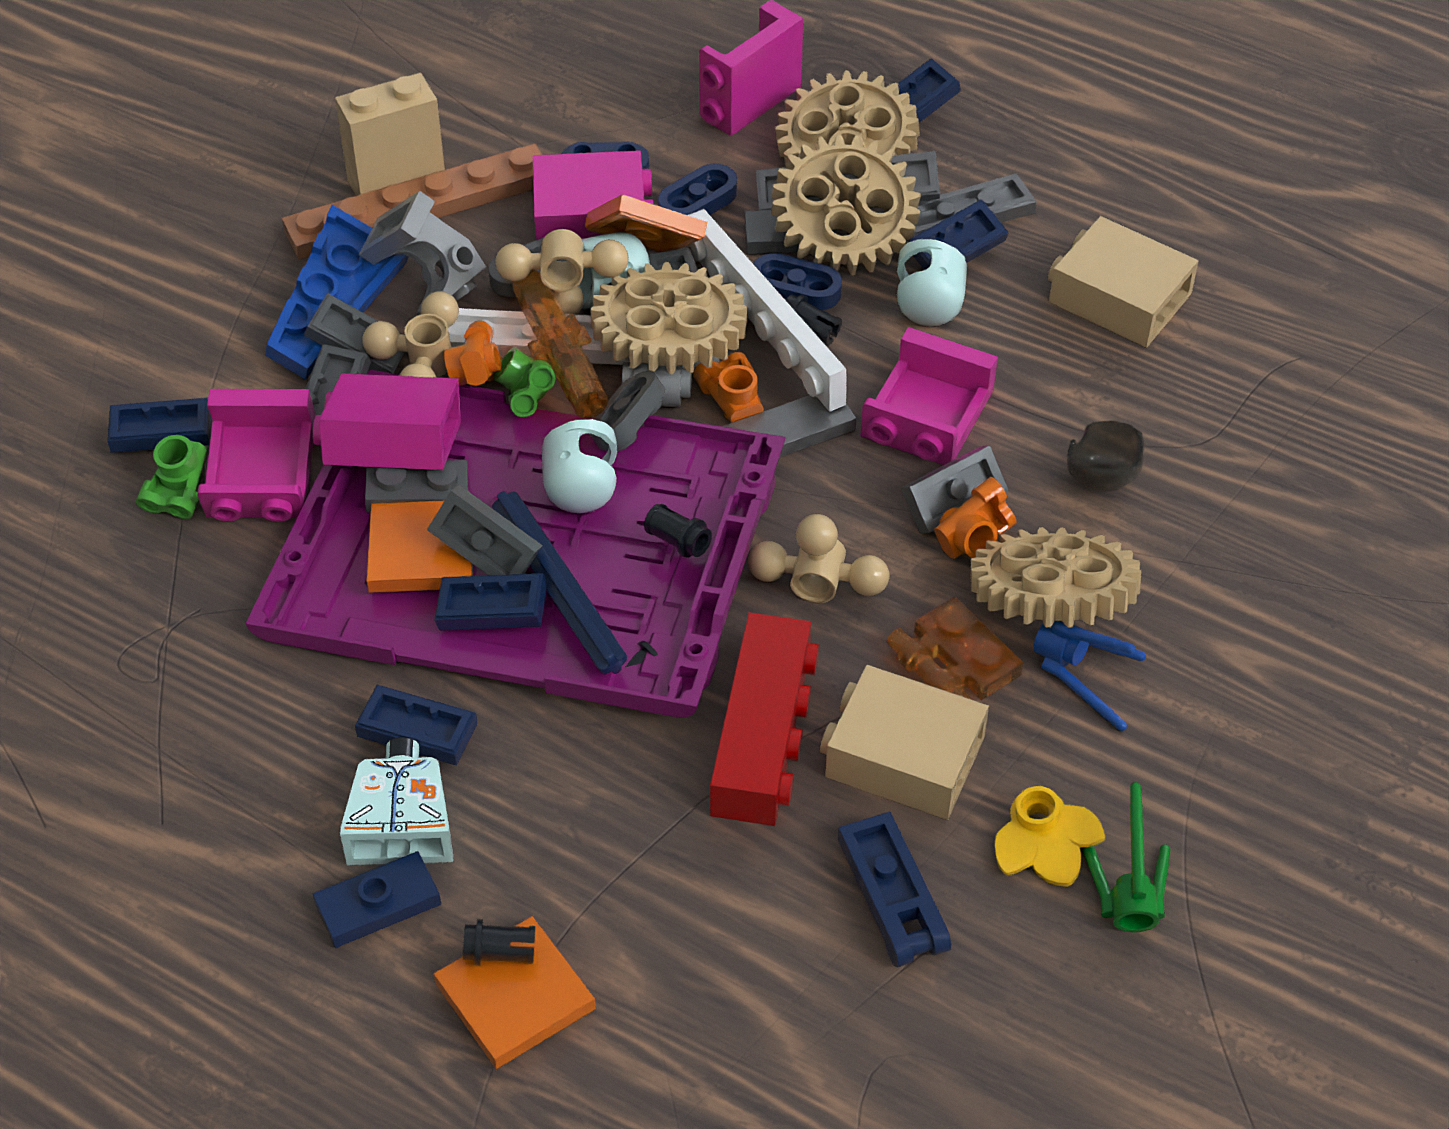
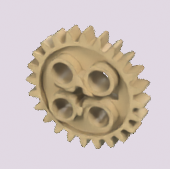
(848, 109)
(845, 204)
(668, 317)
(1055, 577)

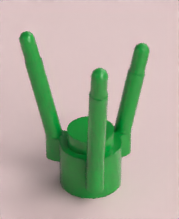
(1134, 900)

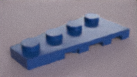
(331, 269)

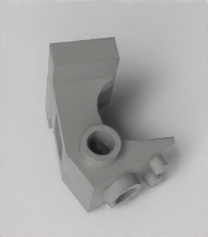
(429, 241)

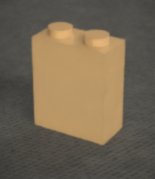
(390, 133)
(1122, 281)
(904, 741)

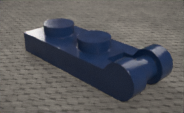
(893, 888)

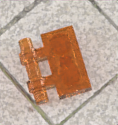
(963, 644)

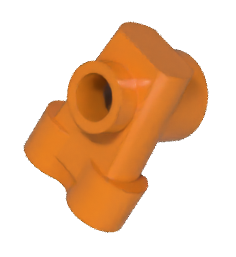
(476, 359)
(731, 385)
(975, 521)

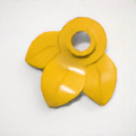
(1047, 843)

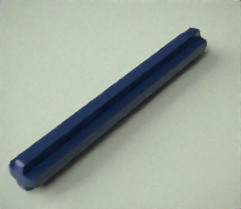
(565, 589)

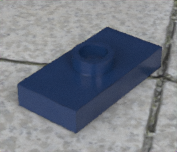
(929, 88)
(969, 231)
(146, 424)
(491, 601)
(435, 726)
(376, 899)

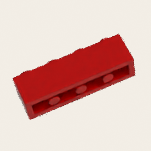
(762, 718)

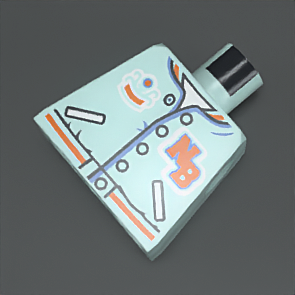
(396, 809)

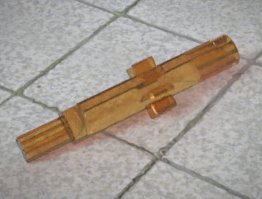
(561, 345)

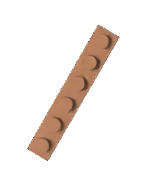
(451, 189)

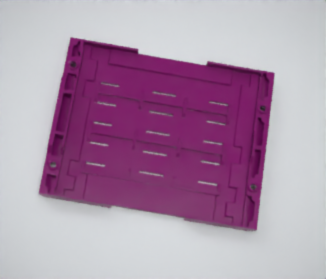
(633, 579)

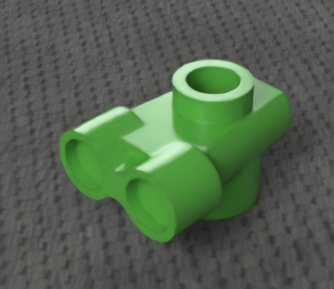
(525, 379)
(175, 479)

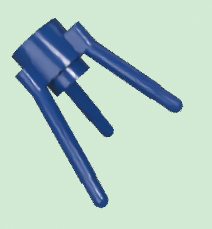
(1069, 645)

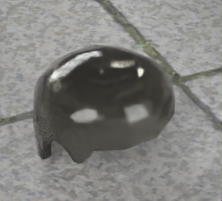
(1106, 456)

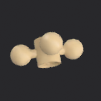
(607, 258)
(424, 337)
(818, 563)

